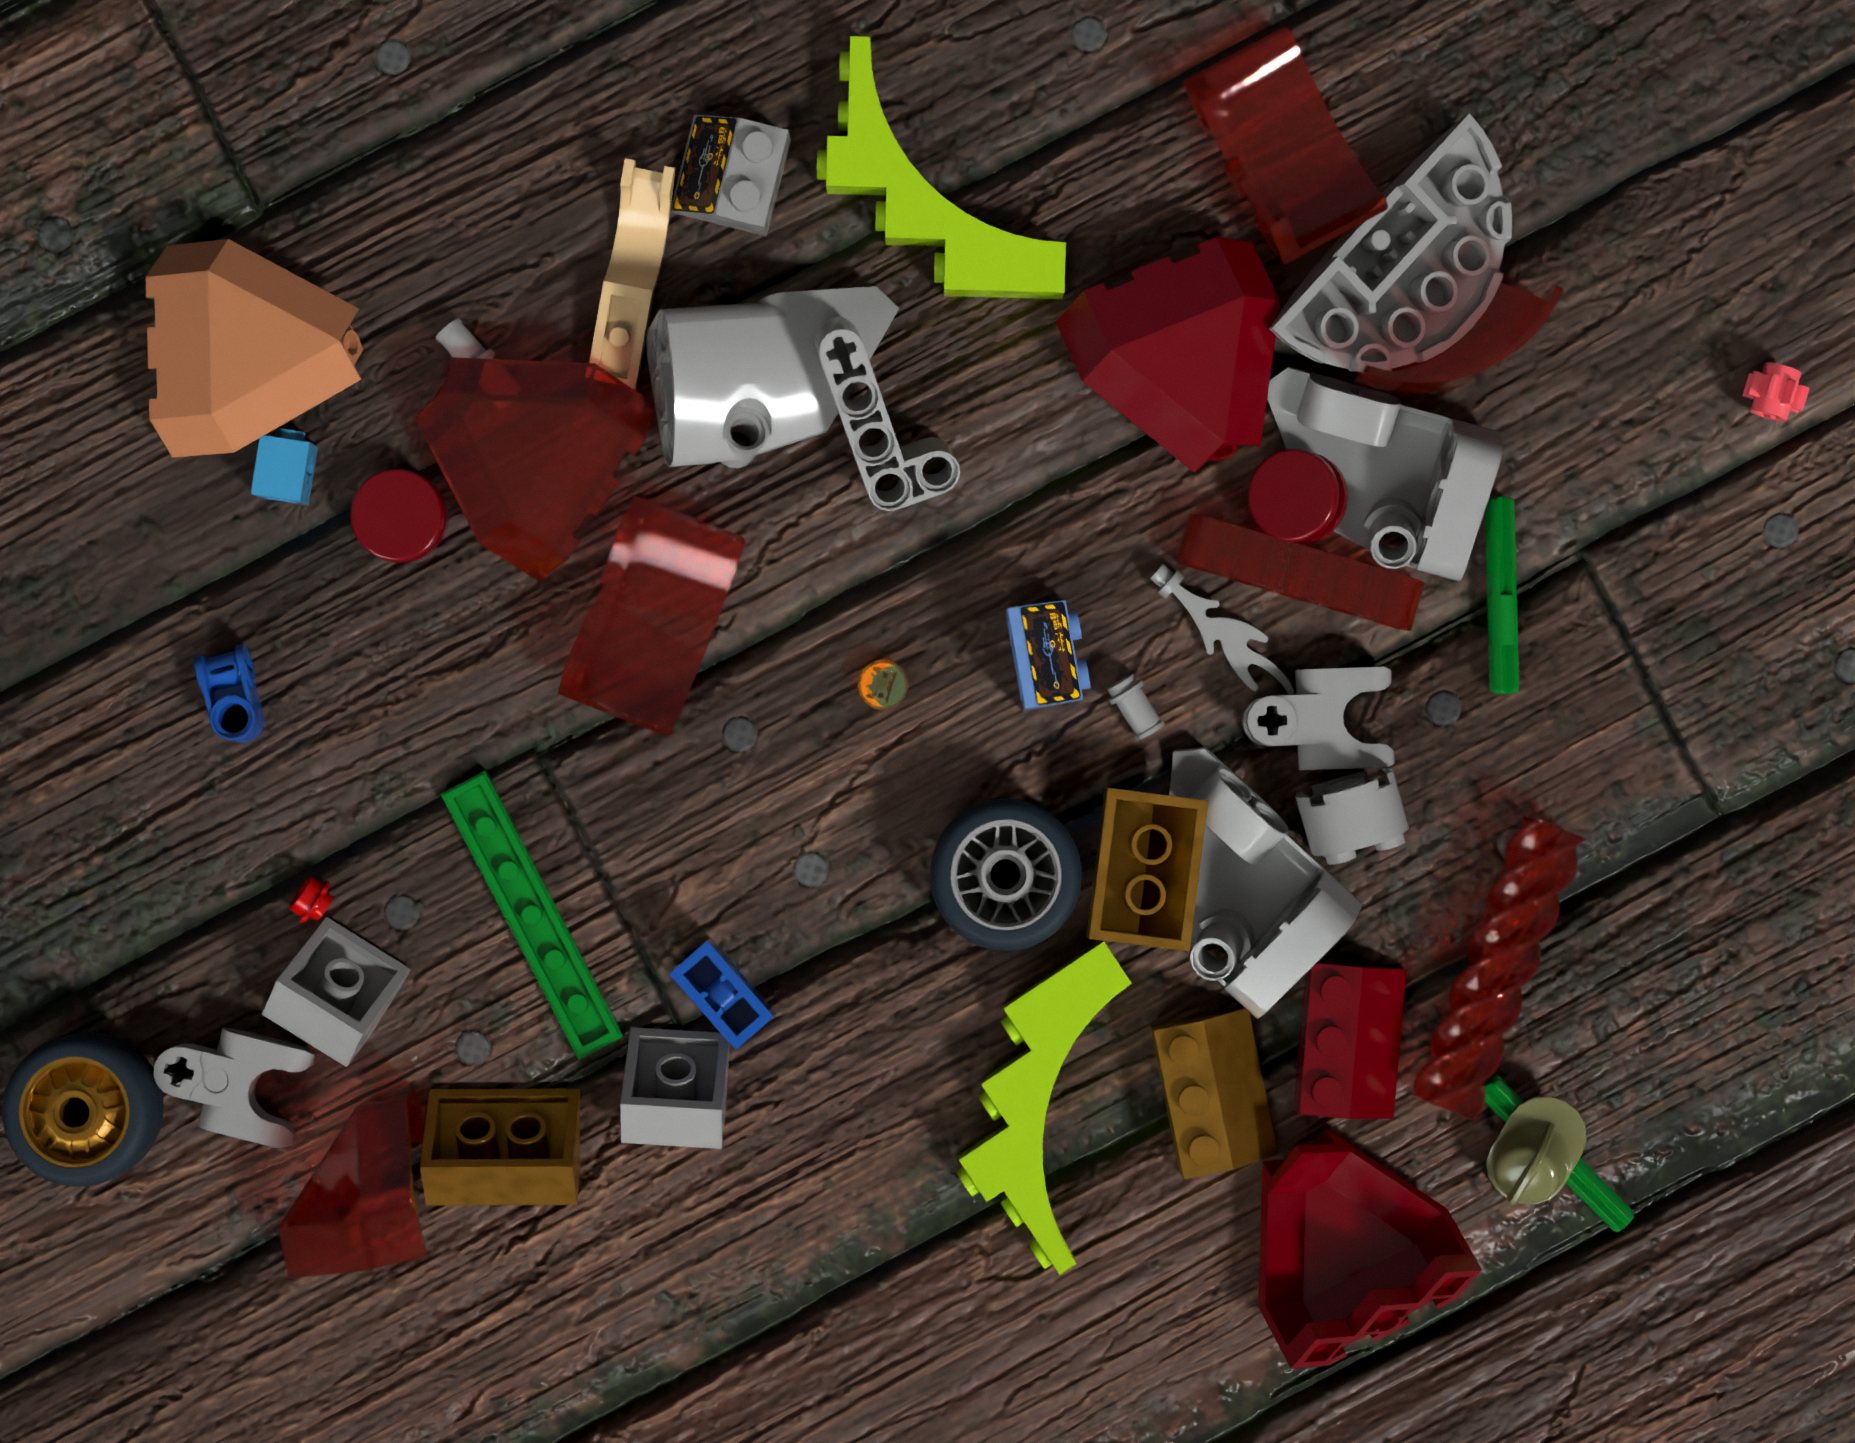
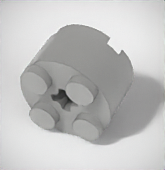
(1352, 815)

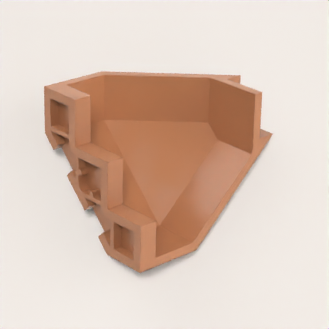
(240, 347)

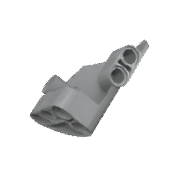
(752, 371)
(1399, 466)
(1255, 889)

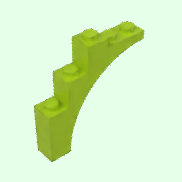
(870, 162)
(1011, 1157)

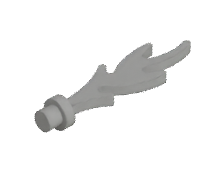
(1231, 632)

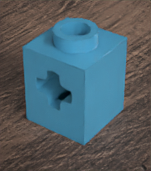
(284, 467)

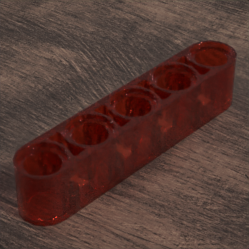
(1300, 572)

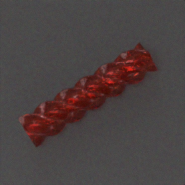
(1501, 961)

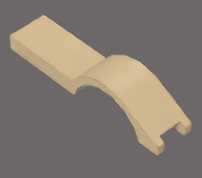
(633, 271)

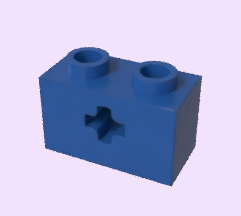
(723, 993)

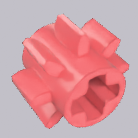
(1775, 392)

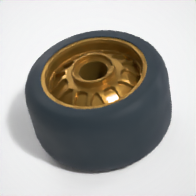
(121, 1100)

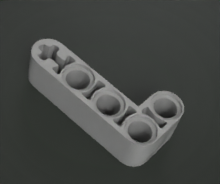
(870, 413)

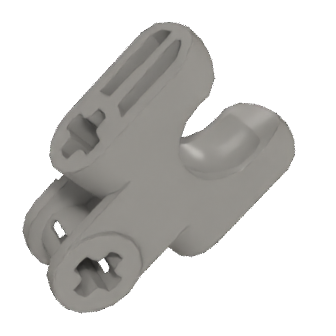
(1316, 719)
(227, 1083)

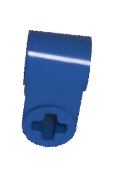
(230, 690)

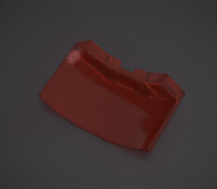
(1283, 146)
(1498, 333)
(652, 616)

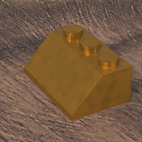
(1147, 869)
(1214, 1092)
(501, 1147)

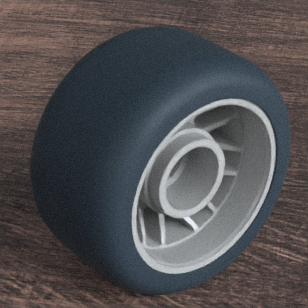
(1013, 915)

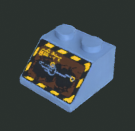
(1046, 654)

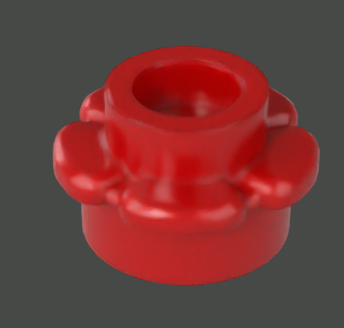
(311, 899)

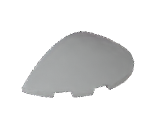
(1414, 272)

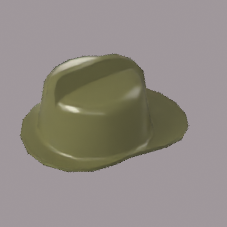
(1536, 1150)

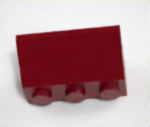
(1349, 1041)

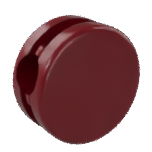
(1297, 496)
(398, 516)

